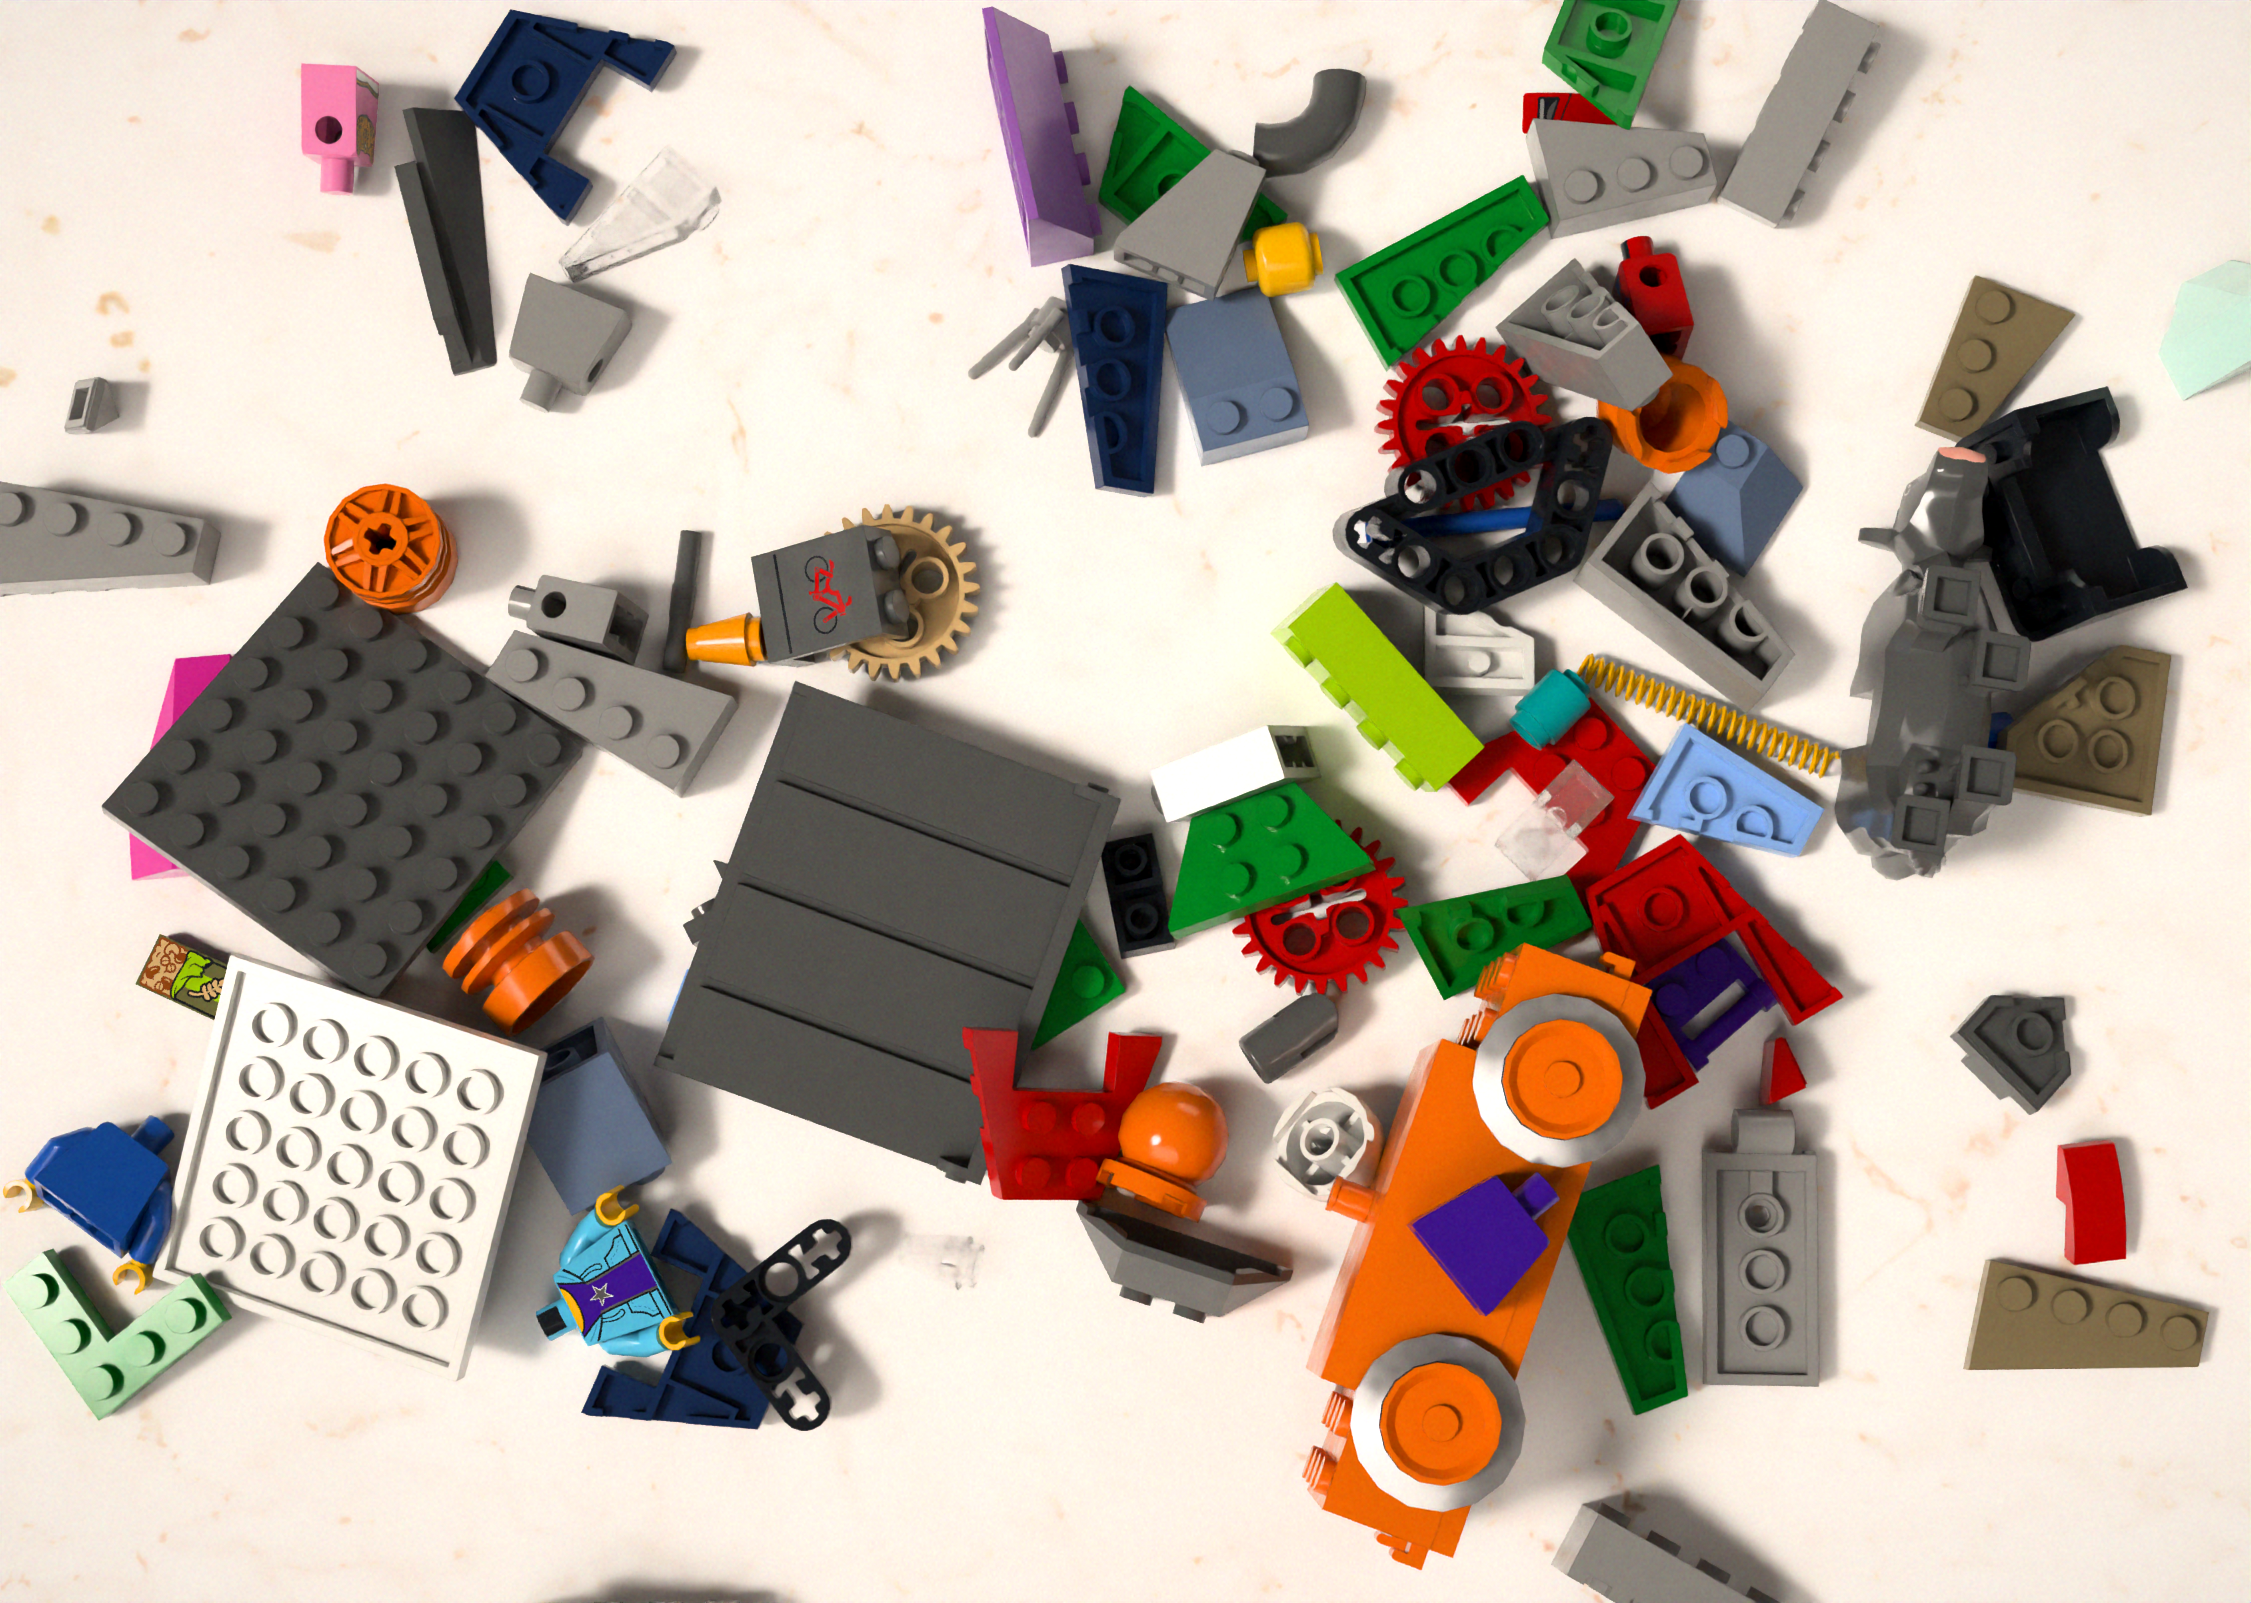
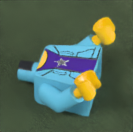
(613, 1288)

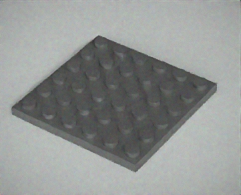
(343, 783)

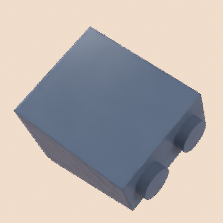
(593, 1120)

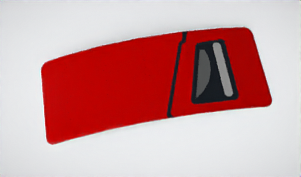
(1560, 107)

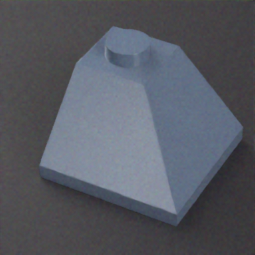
(1735, 498)

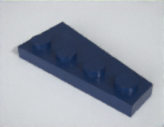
(1118, 361)

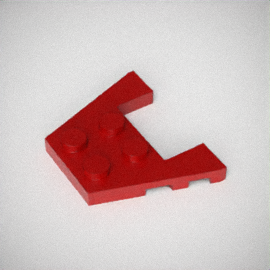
(1601, 751)
(1053, 1138)

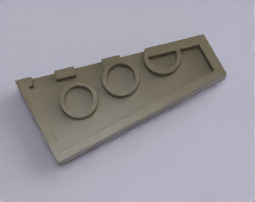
(2062, 1323)

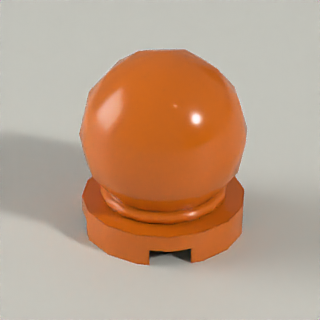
(1676, 425)
(1169, 1146)

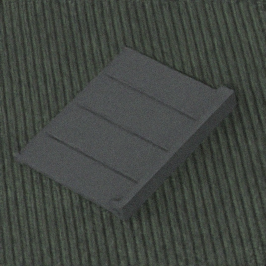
(874, 916)

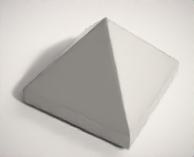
(90, 406)

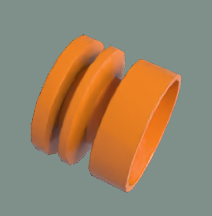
(396, 579)
(509, 952)

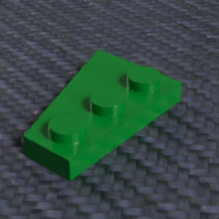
(1472, 930)

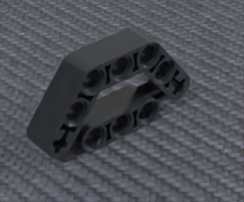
(1491, 465)

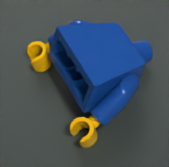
(107, 1188)

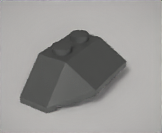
(1176, 1266)

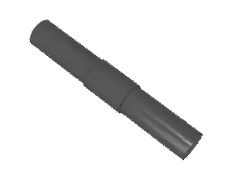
(682, 601)

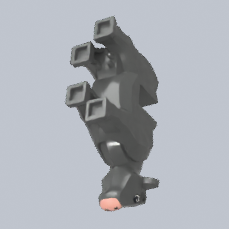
(1930, 671)

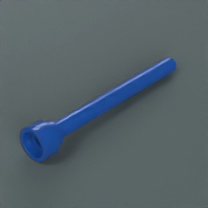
(1492, 520)

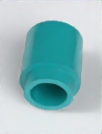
(1551, 708)

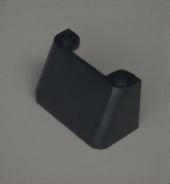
(2056, 522)

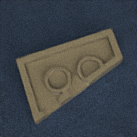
(1986, 356)

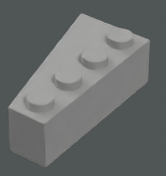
(1585, 341)
(97, 545)
(1683, 601)
(626, 711)
(1639, 1570)

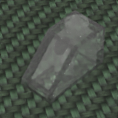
(1553, 821)

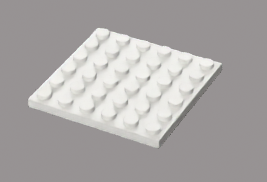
(350, 1165)

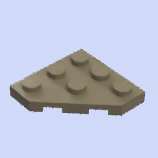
(2095, 734)

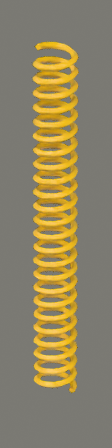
(1715, 714)

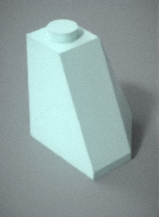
(2209, 329)

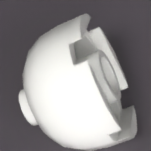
(1327, 1138)

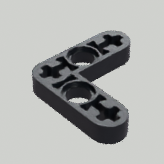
(765, 1329)

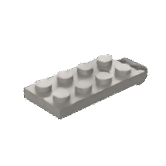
(1764, 1278)

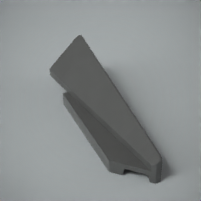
(449, 232)

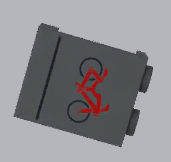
(829, 594)

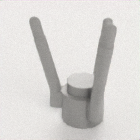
(1048, 330)

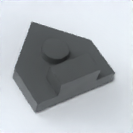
(2016, 1048)

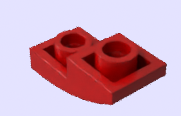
(2094, 1201)

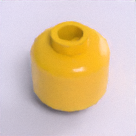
(1283, 259)

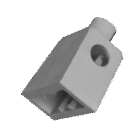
(563, 340)
(581, 617)

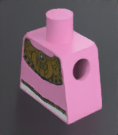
(332, 103)

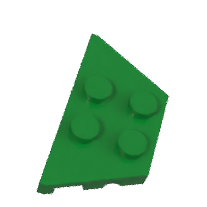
(1609, 50)
(1151, 157)
(1259, 857)

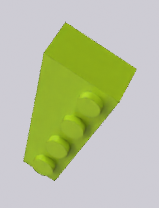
(1377, 688)

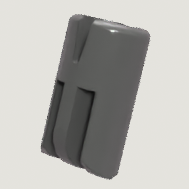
(1290, 1036)

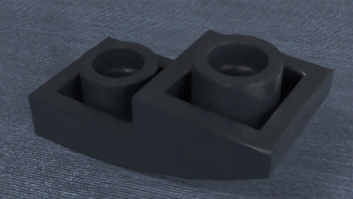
(1136, 896)

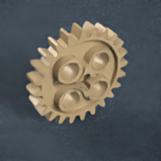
(936, 613)

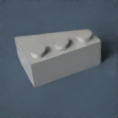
(1615, 175)

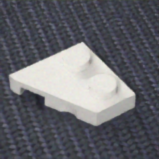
(1476, 655)

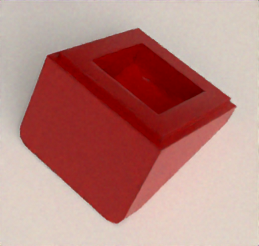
(1779, 1072)

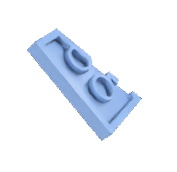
(1723, 797)

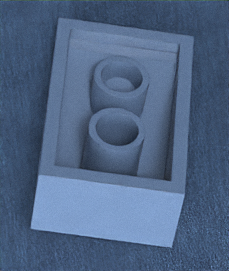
(1235, 376)

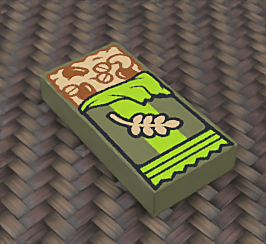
(184, 976)

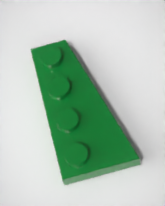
(1631, 1288)

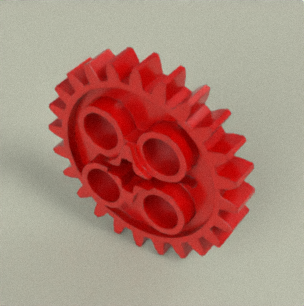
(1457, 376)
(1333, 955)

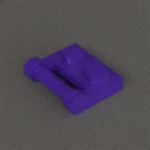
(1695, 984)

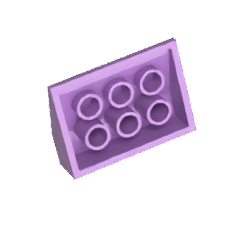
(1039, 140)

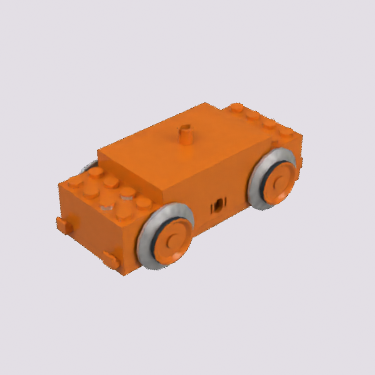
(1423, 1381)

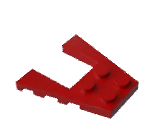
(1671, 909)

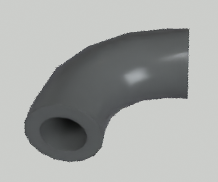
(1318, 131)

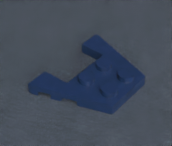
(533, 85)
(705, 1379)

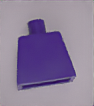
(1487, 1237)

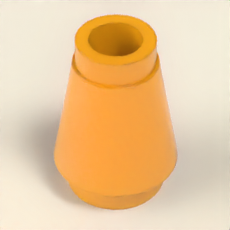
(728, 641)

